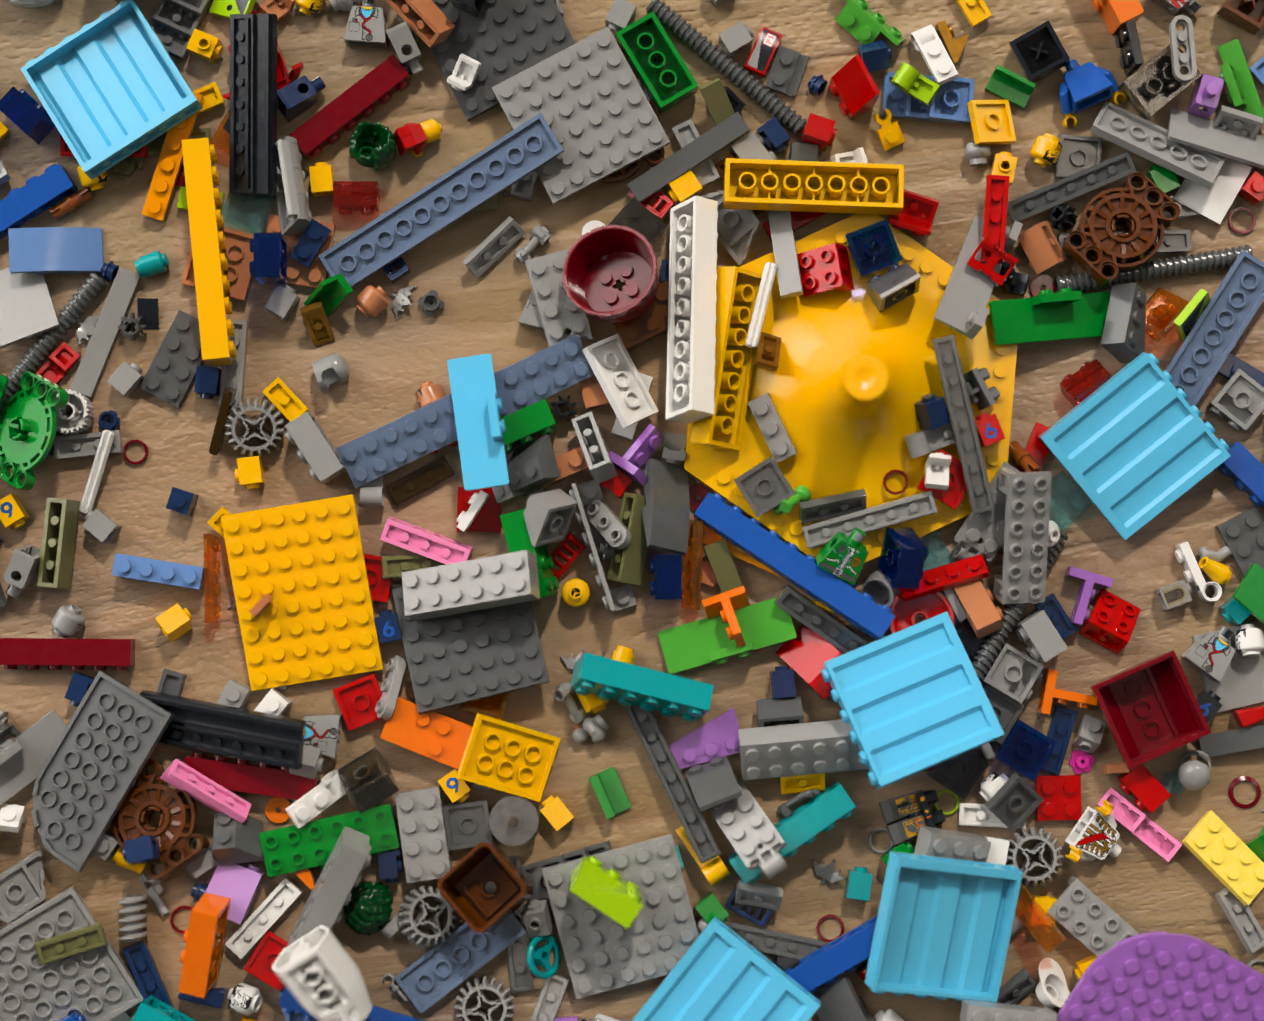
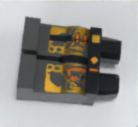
(917, 813)

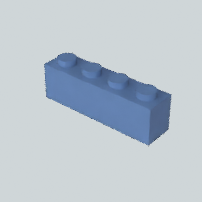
(158, 571)

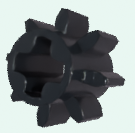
(1063, 217)
(561, 402)

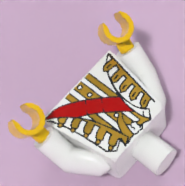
(1094, 835)

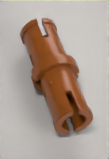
(71, 203)
(1023, 458)

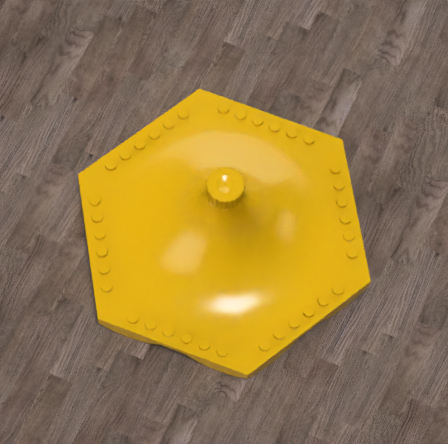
(852, 389)

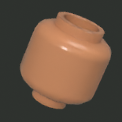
(372, 301)
(429, 393)

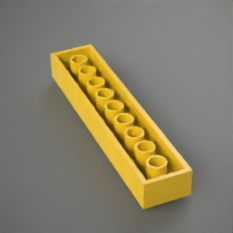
(207, 252)

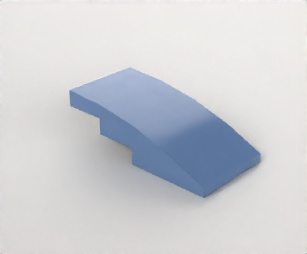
(947, 105)
(55, 250)

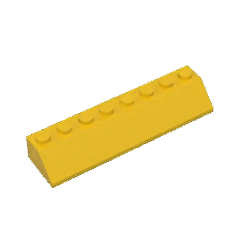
(733, 369)

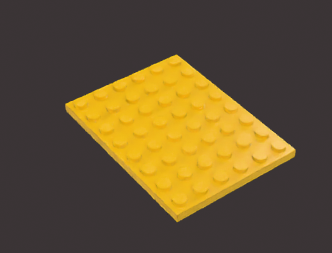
(319, 586)

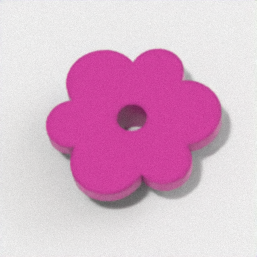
(1075, 761)

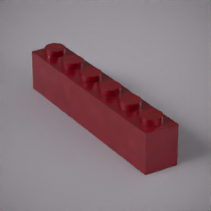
(350, 107)
(70, 652)
(252, 778)

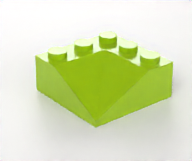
(606, 891)

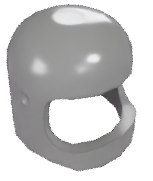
(330, 371)
(882, 593)
(1195, 774)

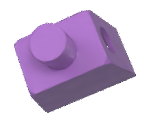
(1205, 94)

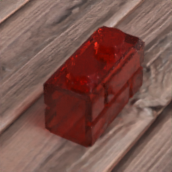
(356, 196)
(1084, 382)

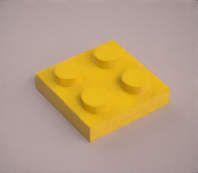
(991, 122)

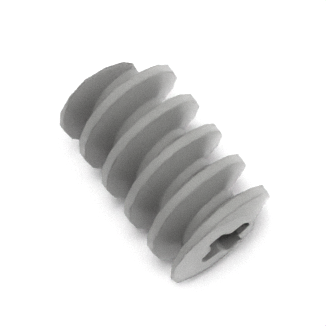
(133, 918)

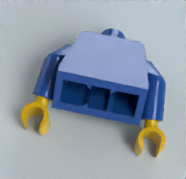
(1086, 87)

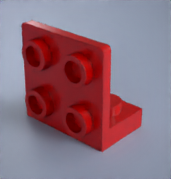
(825, 269)
(1110, 622)

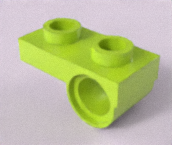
(913, 83)

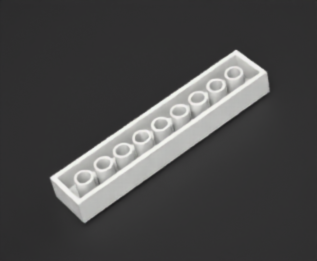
(692, 310)

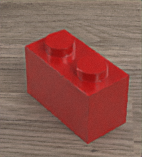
(819, 131)
(1144, 788)

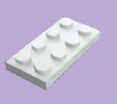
(620, 380)

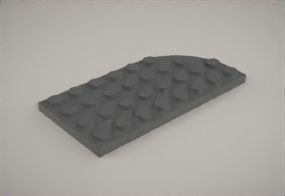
(94, 768)

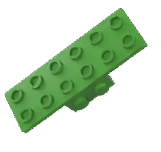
(708, 640)

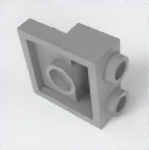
(1239, 401)
(1014, 673)

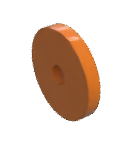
(271, 812)

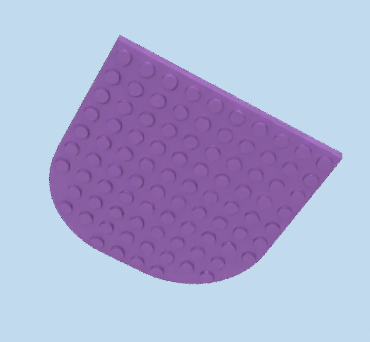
(1166, 980)

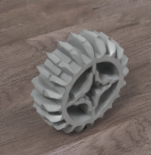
(246, 420)
(1039, 848)
(432, 923)
(478, 987)

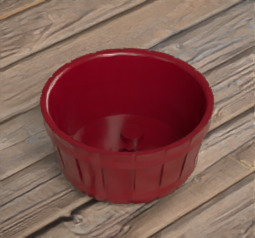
(592, 280)

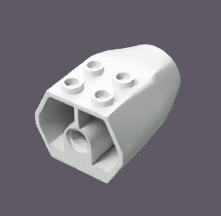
(323, 977)

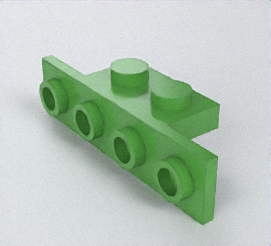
(865, 24)
(1239, 79)

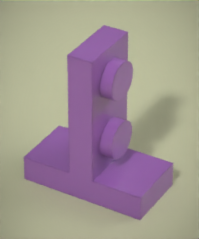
(638, 454)
(1086, 591)

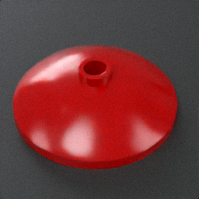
(922, 607)

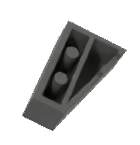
(1125, 322)

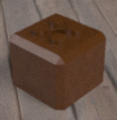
(466, 881)

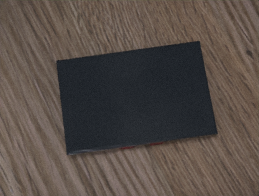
(149, 310)

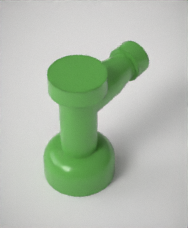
(802, 495)

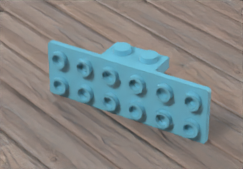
(478, 422)

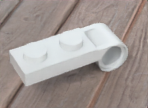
(934, 54)
(1193, 573)
(317, 799)

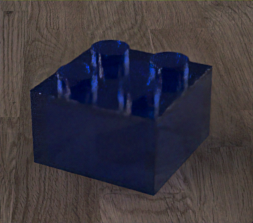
(29, 118)
(873, 249)
(269, 258)
(902, 557)
(667, 577)
(1025, 750)

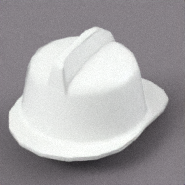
(1052, 988)

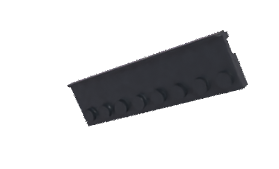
(253, 103)
(231, 731)

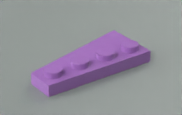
(709, 741)

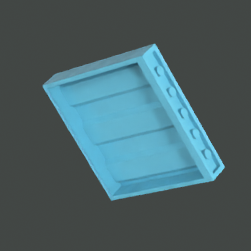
(111, 88)
(1135, 445)
(911, 700)
(943, 927)
(727, 981)

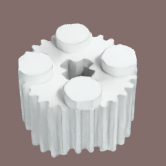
(80, 418)

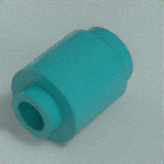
(152, 264)

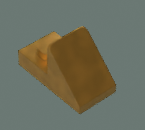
(953, 47)
(317, 323)
(767, 352)

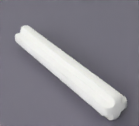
(761, 305)
(97, 471)

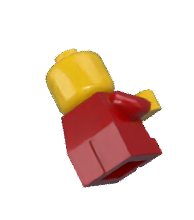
(415, 136)

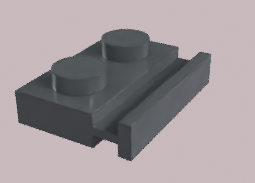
(786, 72)

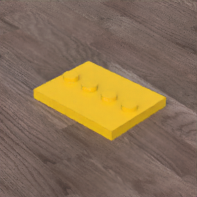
(508, 757)

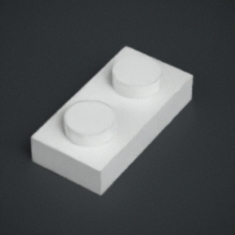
(466, 518)

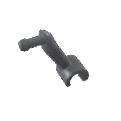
(784, 809)

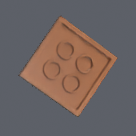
(238, 258)
(296, 272)

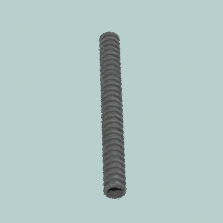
(727, 66)
(1157, 269)
(50, 338)
(1011, 613)

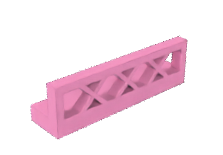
(425, 542)
(206, 791)

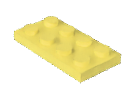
(1226, 857)

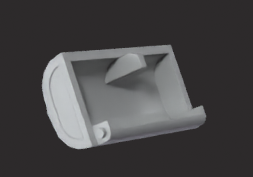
(291, 191)

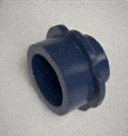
(817, 85)
(109, 271)
(104, 416)
(198, 891)

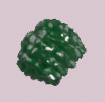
(372, 145)
(368, 908)

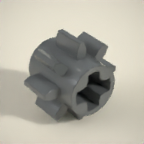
(126, 326)

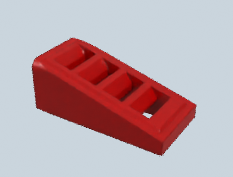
(661, 198)
(569, 537)
(1248, 716)

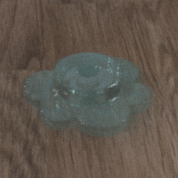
(1167, 781)

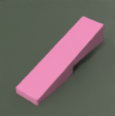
(1141, 826)

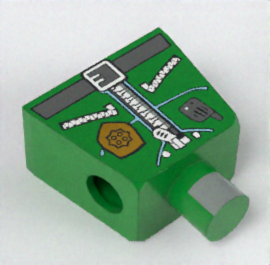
(844, 555)

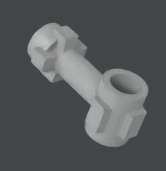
(540, 235)
(564, 693)

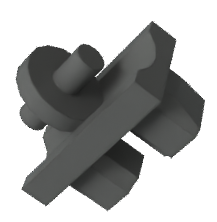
(978, 390)

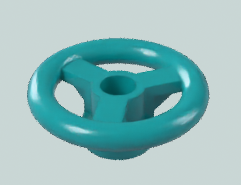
(541, 956)

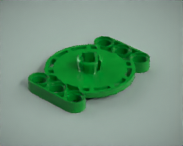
(34, 413)

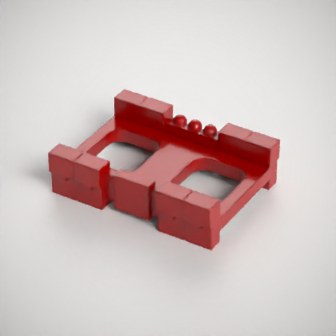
(996, 255)

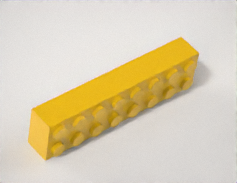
(813, 186)

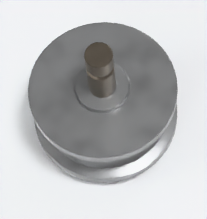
(514, 820)

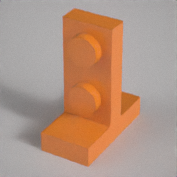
(724, 605)
(1061, 696)

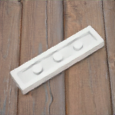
(263, 918)

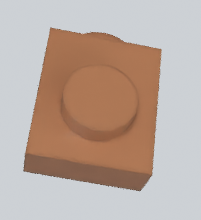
(279, 7)

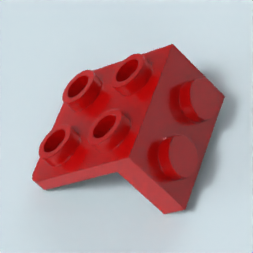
(916, 214)

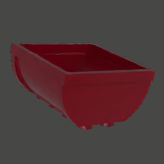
(1150, 709)

